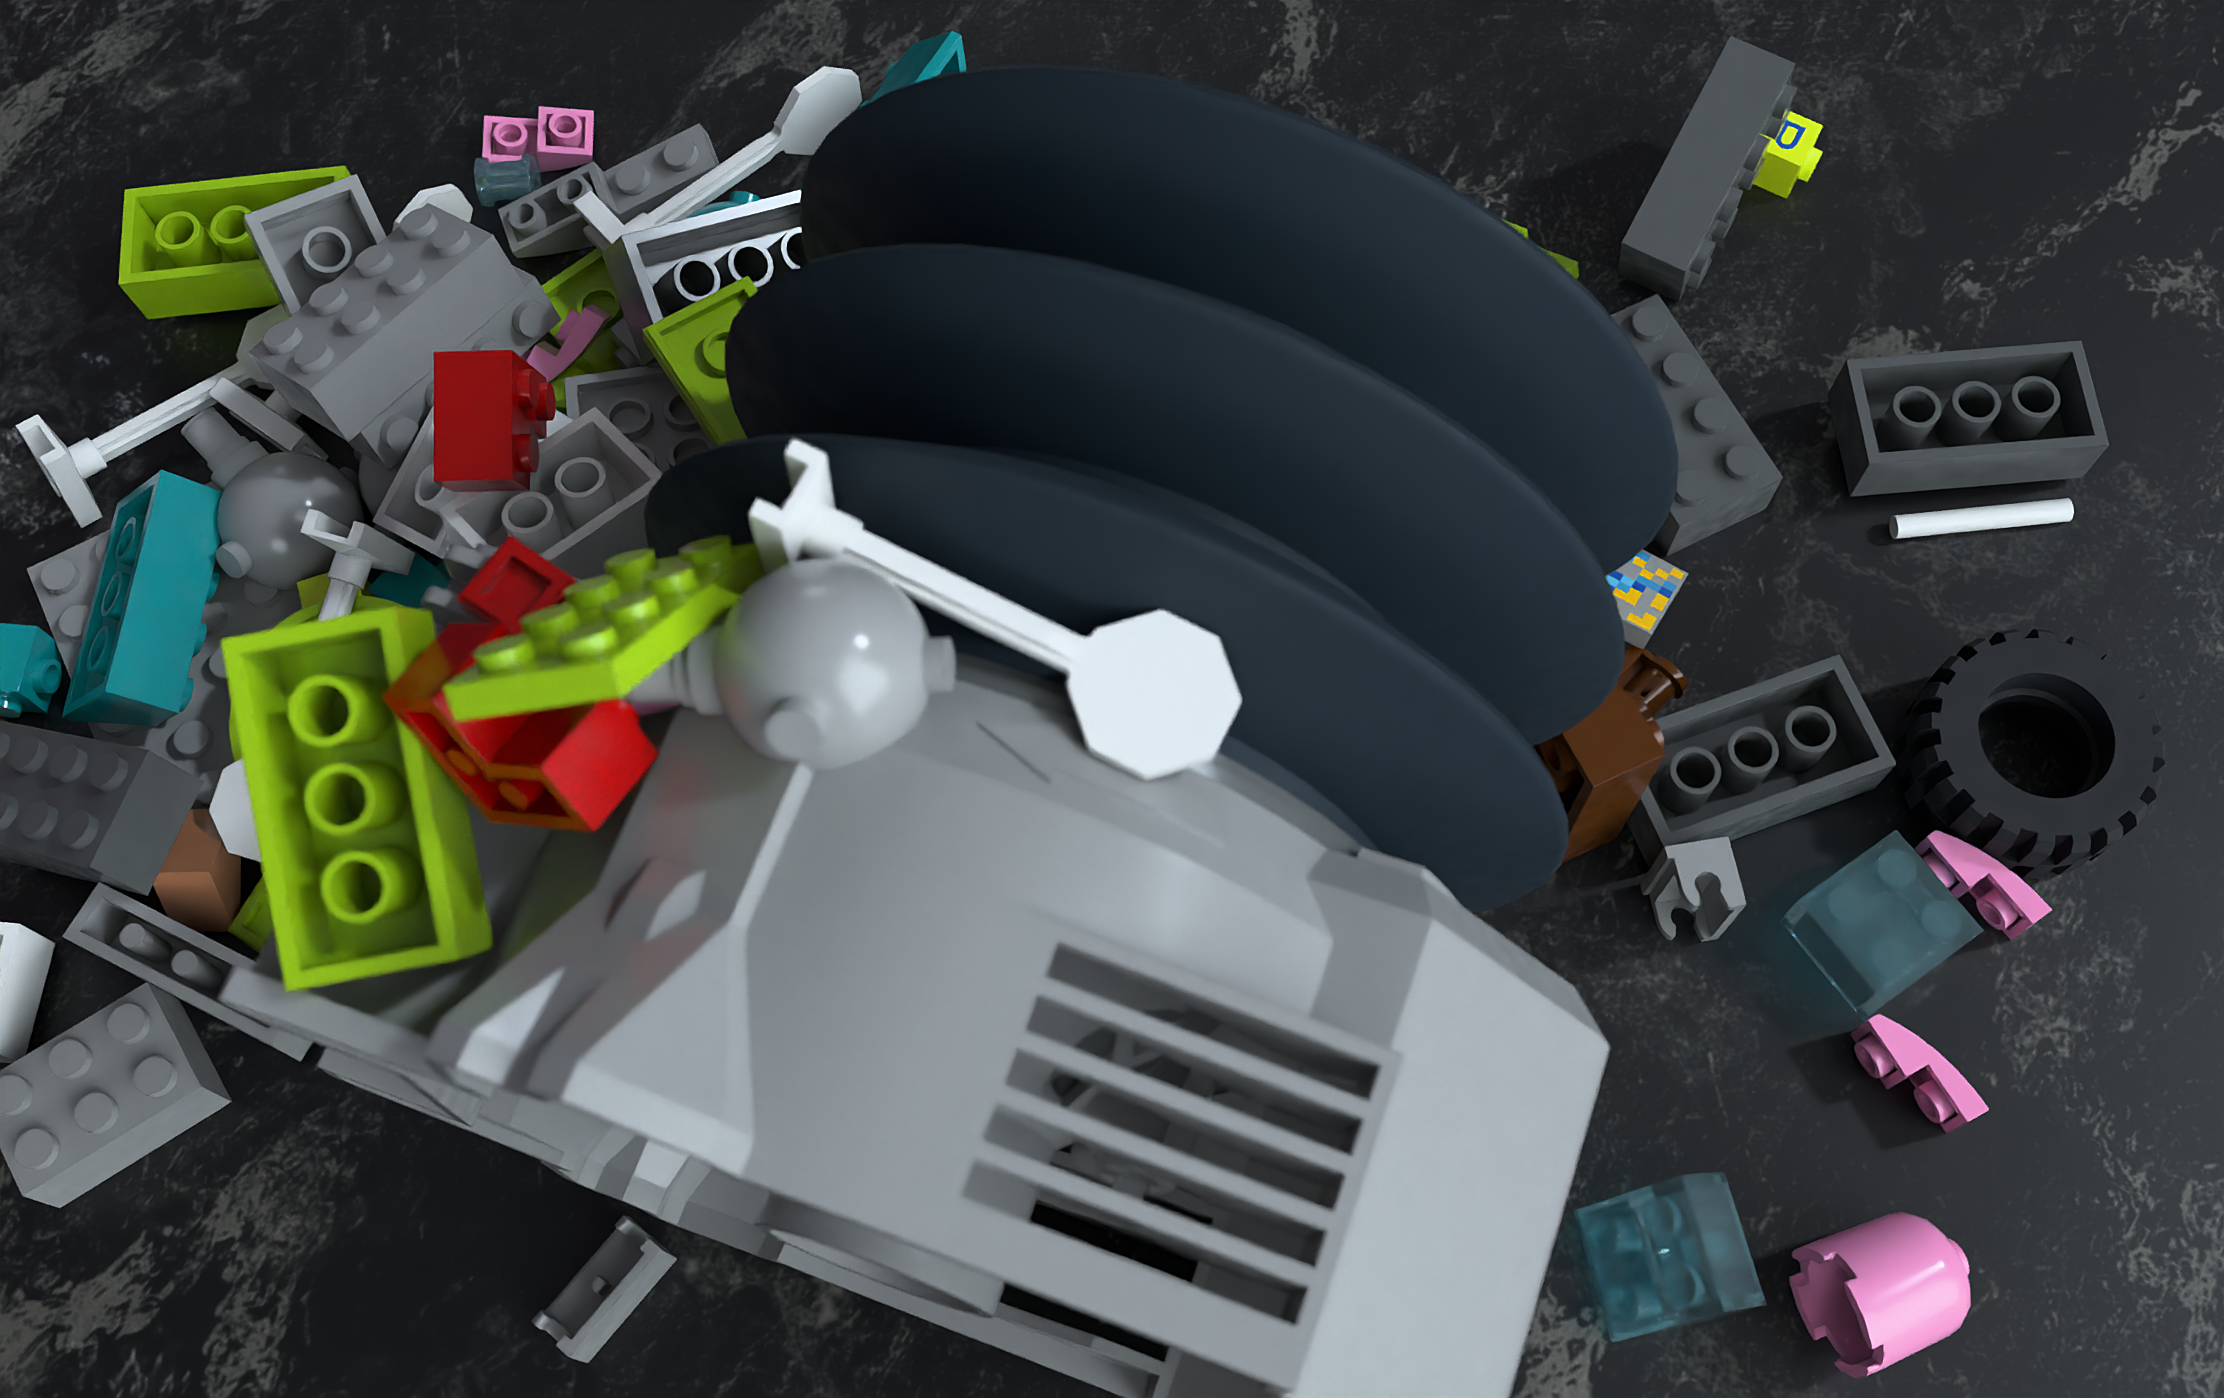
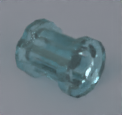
(505, 179)

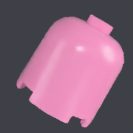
(1882, 1290)

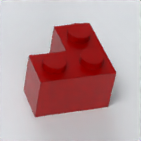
(488, 420)
(523, 767)

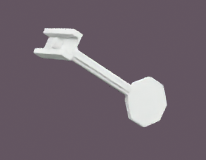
(801, 126)
(274, 417)
(70, 466)
(355, 555)
(1142, 689)

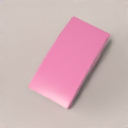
(557, 138)
(577, 336)
(2000, 894)
(1897, 1054)

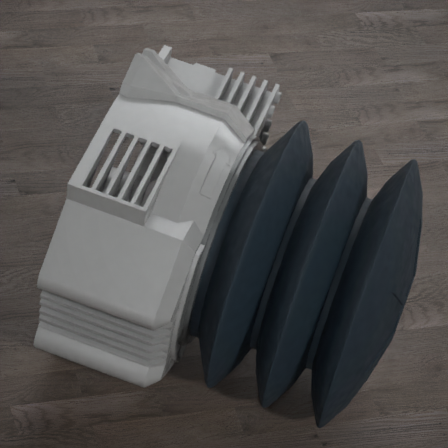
(853, 1012)

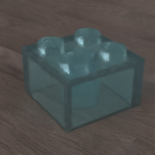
(1880, 924)

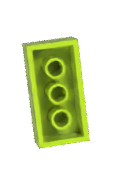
(190, 246)
(350, 812)

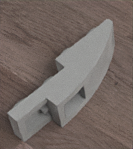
(547, 219)

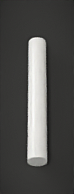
(1981, 518)

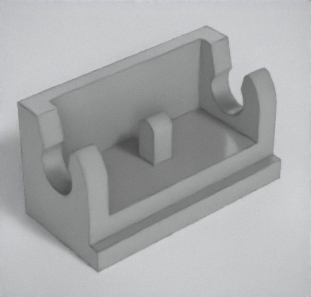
(1698, 879)
(605, 1291)

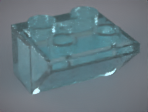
(1669, 1256)

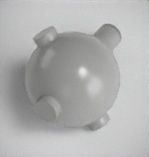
(268, 502)
(811, 665)

